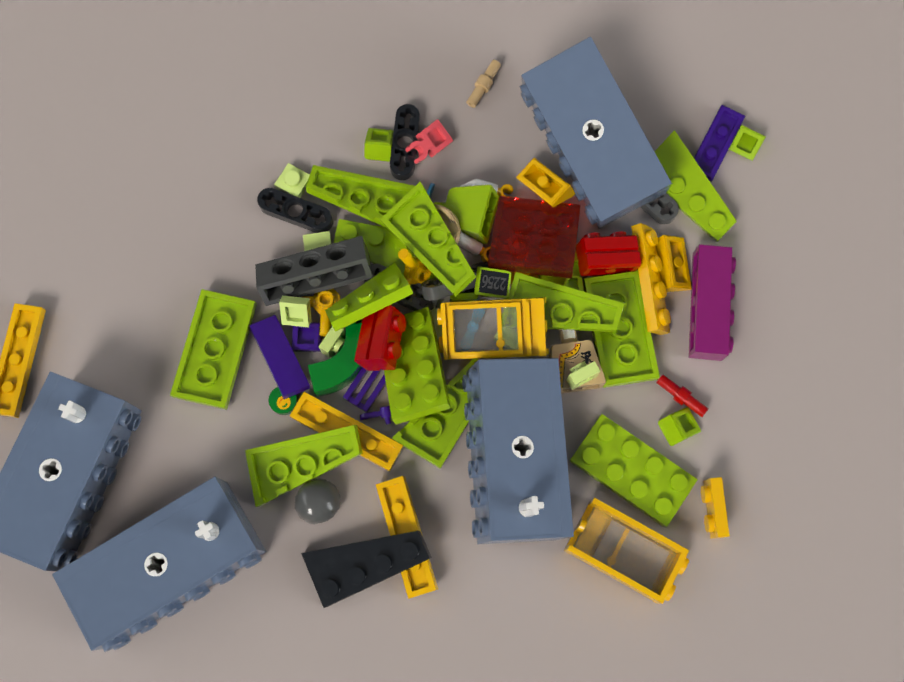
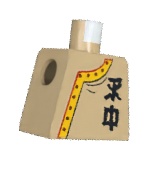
(570, 354)

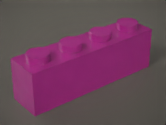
(711, 303)

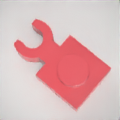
(430, 141)

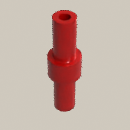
(682, 395)

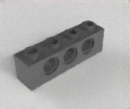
(313, 270)

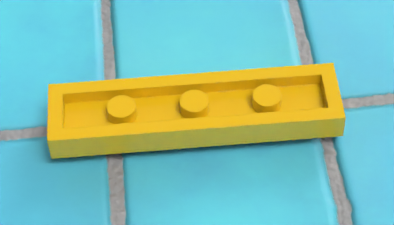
(651, 284)
(18, 356)
(323, 417)
(401, 519)

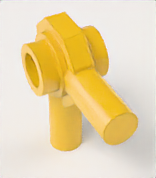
(414, 271)
(320, 302)

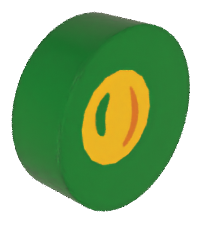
(280, 405)

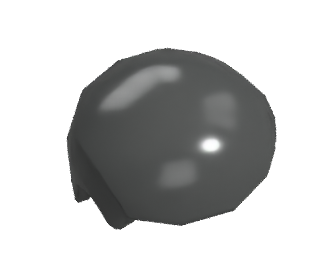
(317, 501)

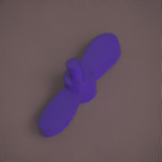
(384, 413)

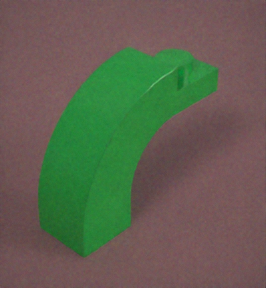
(339, 370)

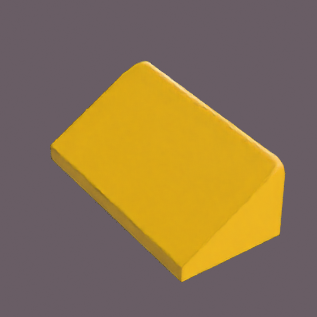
(545, 183)
(674, 263)

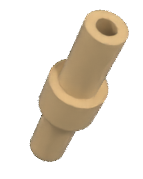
(483, 83)

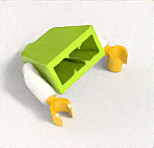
(475, 208)

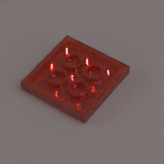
(534, 237)

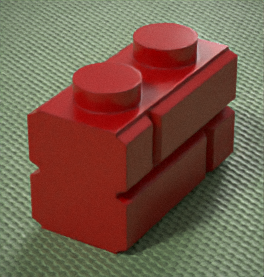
(607, 254)
(380, 339)

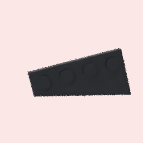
(359, 565)

